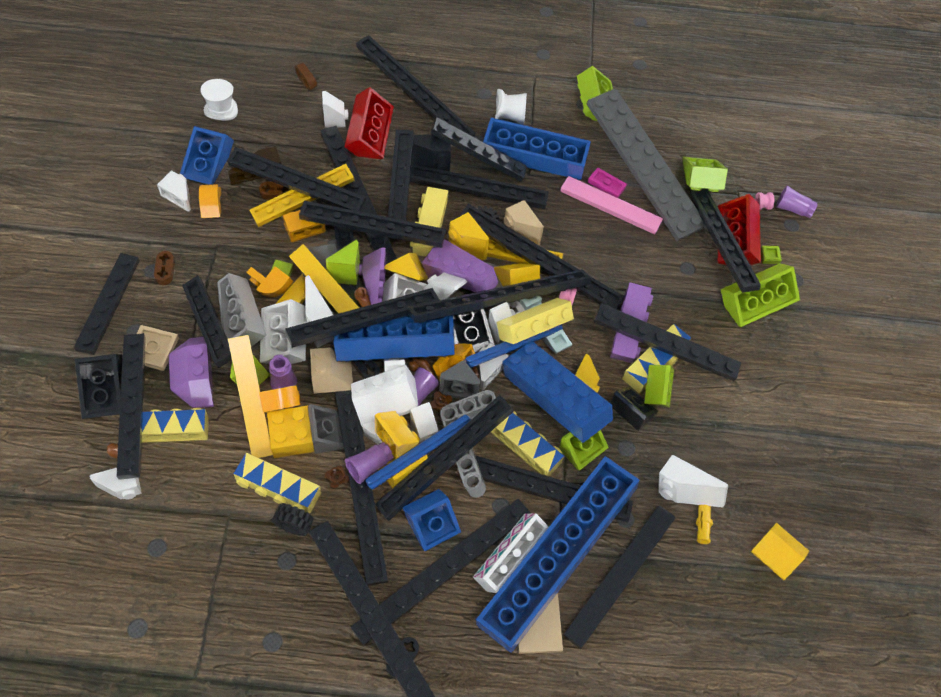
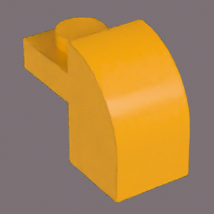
(210, 201)
(273, 285)
(446, 362)
(280, 398)

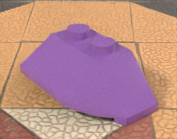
(192, 373)

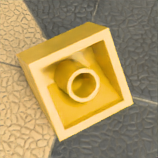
(469, 236)
(394, 432)

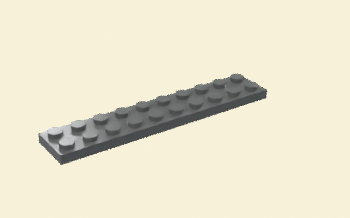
(646, 164)

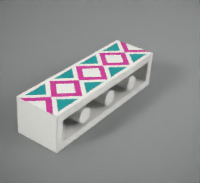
(510, 552)

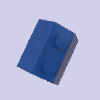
(432, 519)

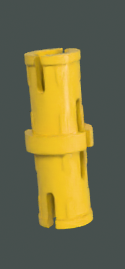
(704, 524)

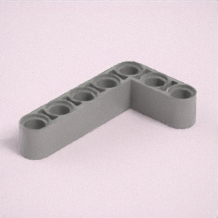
(458, 409)

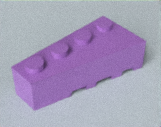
(460, 263)
(634, 304)

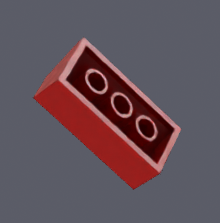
(369, 125)
(744, 222)

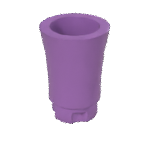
(796, 202)
(281, 373)
(424, 383)
(368, 461)

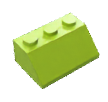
(592, 84)

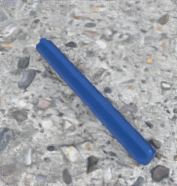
(505, 347)
(416, 453)

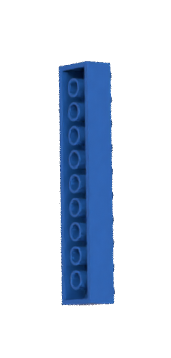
(557, 554)

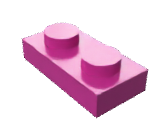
(607, 183)

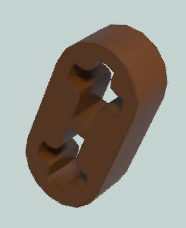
(305, 76)
(275, 190)
(168, 268)

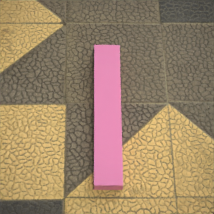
(611, 205)

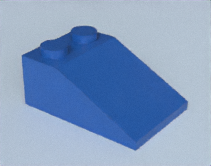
(206, 155)

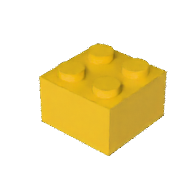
(290, 431)

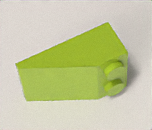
(704, 174)

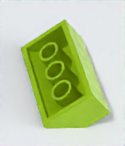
(776, 292)

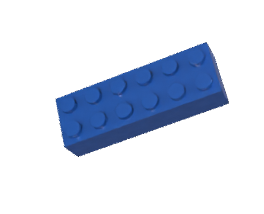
(539, 148)
(397, 340)
(558, 391)

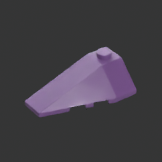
(374, 274)

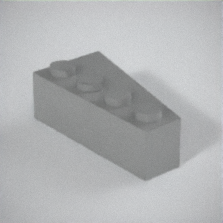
(239, 309)

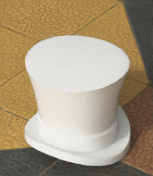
(219, 100)
(510, 106)

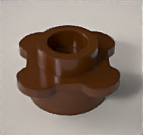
(440, 397)
(336, 471)

